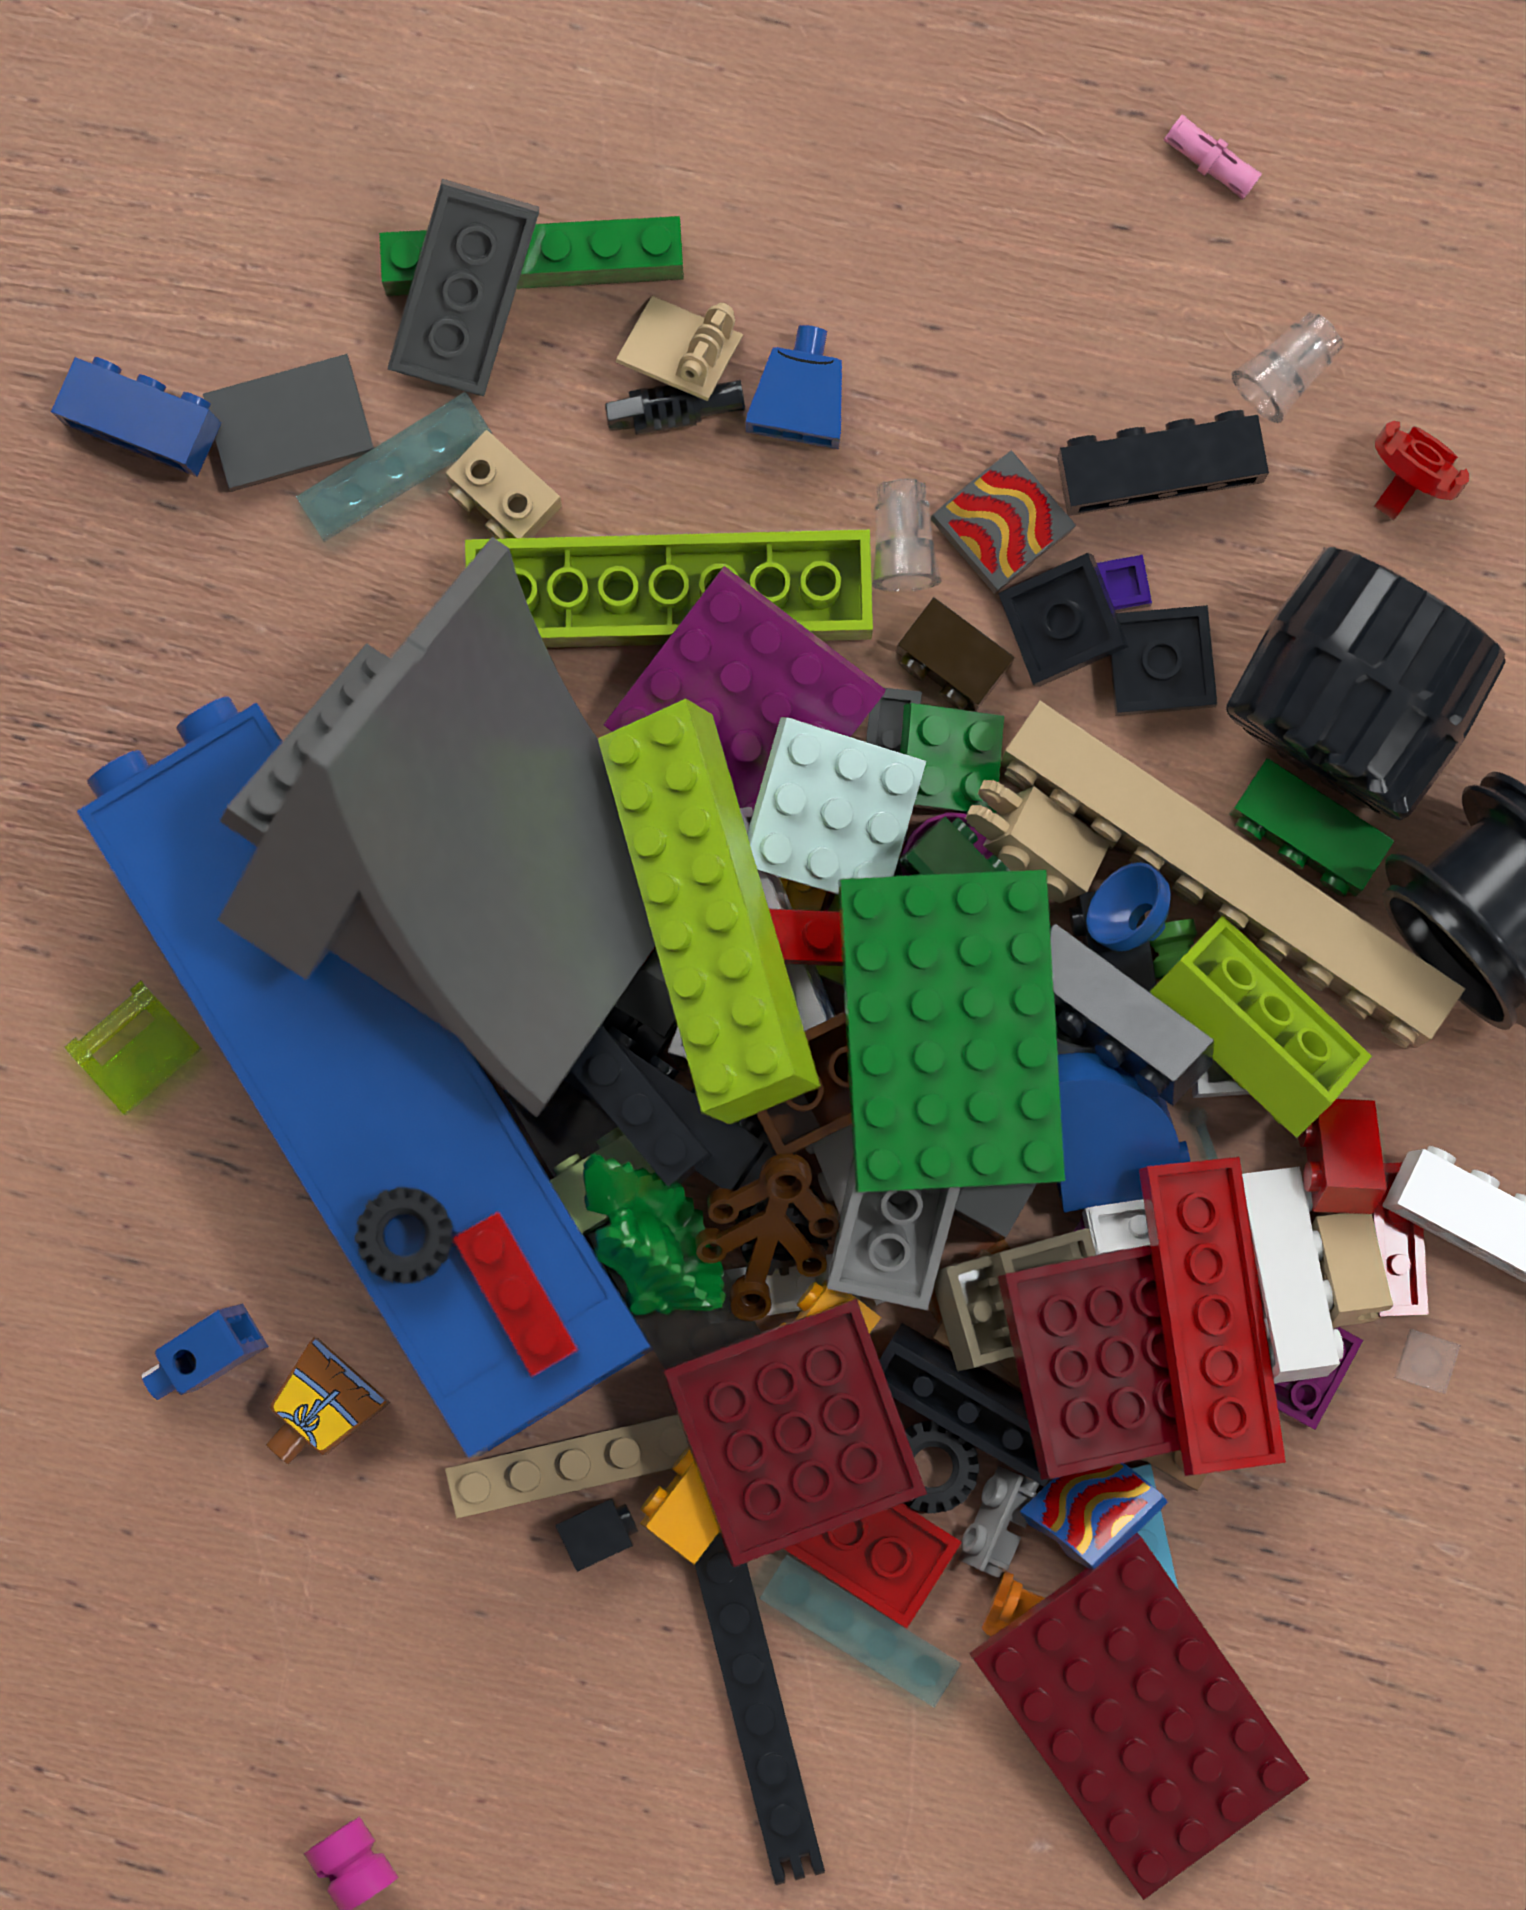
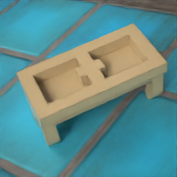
(1353, 1268)

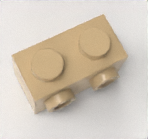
(501, 489)

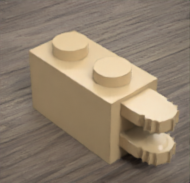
(1038, 835)

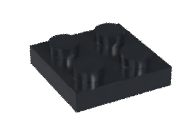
(1063, 619)
(1165, 662)

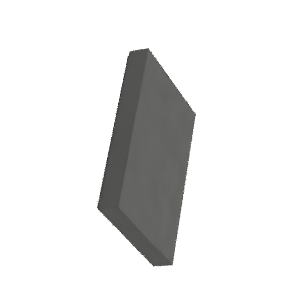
(289, 422)

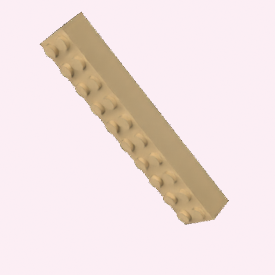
(1232, 878)

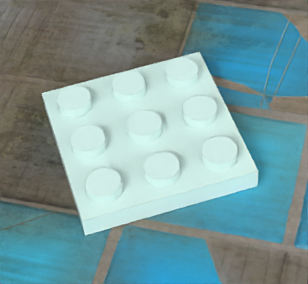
(831, 807)

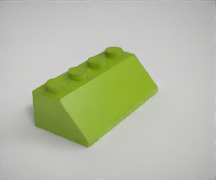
(1262, 1026)

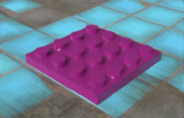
(749, 670)

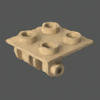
(682, 346)

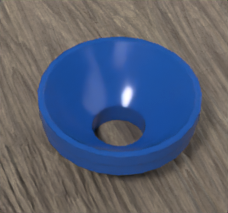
(1123, 901)

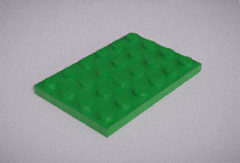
(951, 1030)

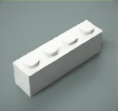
(1462, 1208)
(1290, 1277)

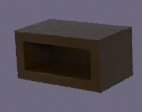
(953, 656)

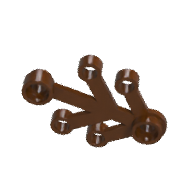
(750, 1293)

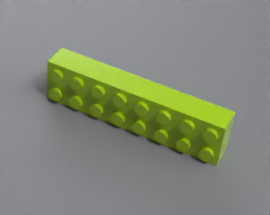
(645, 585)
(708, 913)

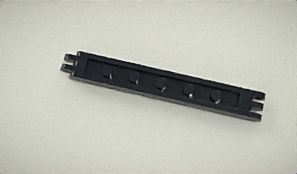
(758, 1712)

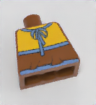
(321, 1403)

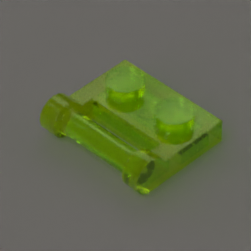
(142, 1062)

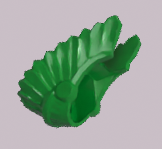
(651, 1239)

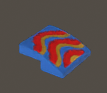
(1094, 1511)

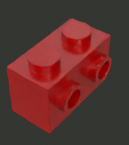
(1344, 1158)

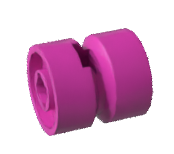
(351, 1865)

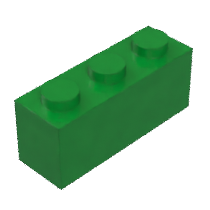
(1310, 829)

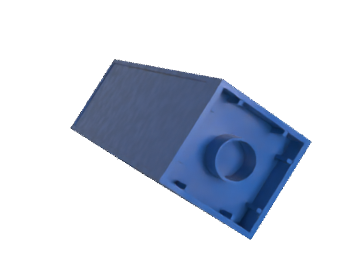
(358, 1092)

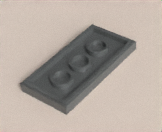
(463, 287)

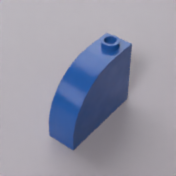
(1109, 1133)

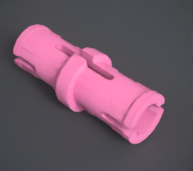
(1212, 157)

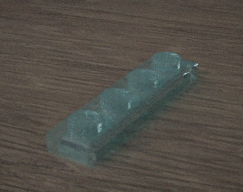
(393, 467)
(860, 1630)

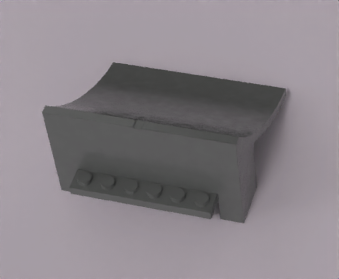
(452, 838)

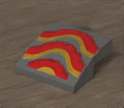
(1002, 521)

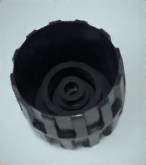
(1366, 682)

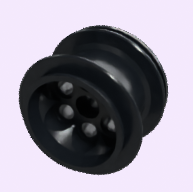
(1471, 903)

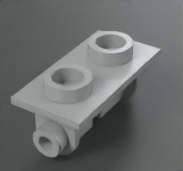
(986, 1541)

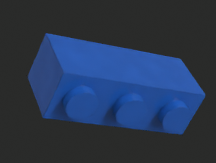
(137, 414)

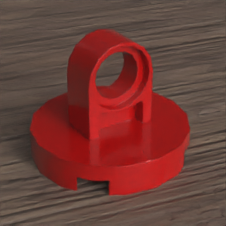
(1419, 464)

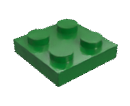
(958, 751)

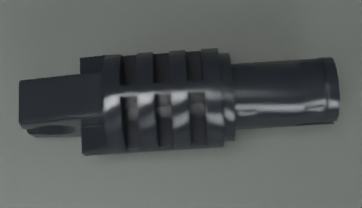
(671, 408)

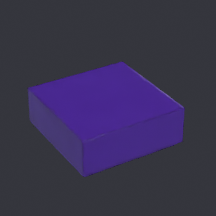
(1126, 582)

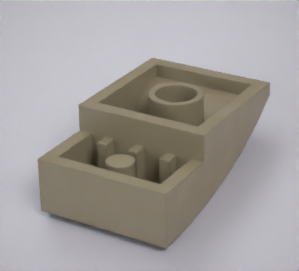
(973, 1300)

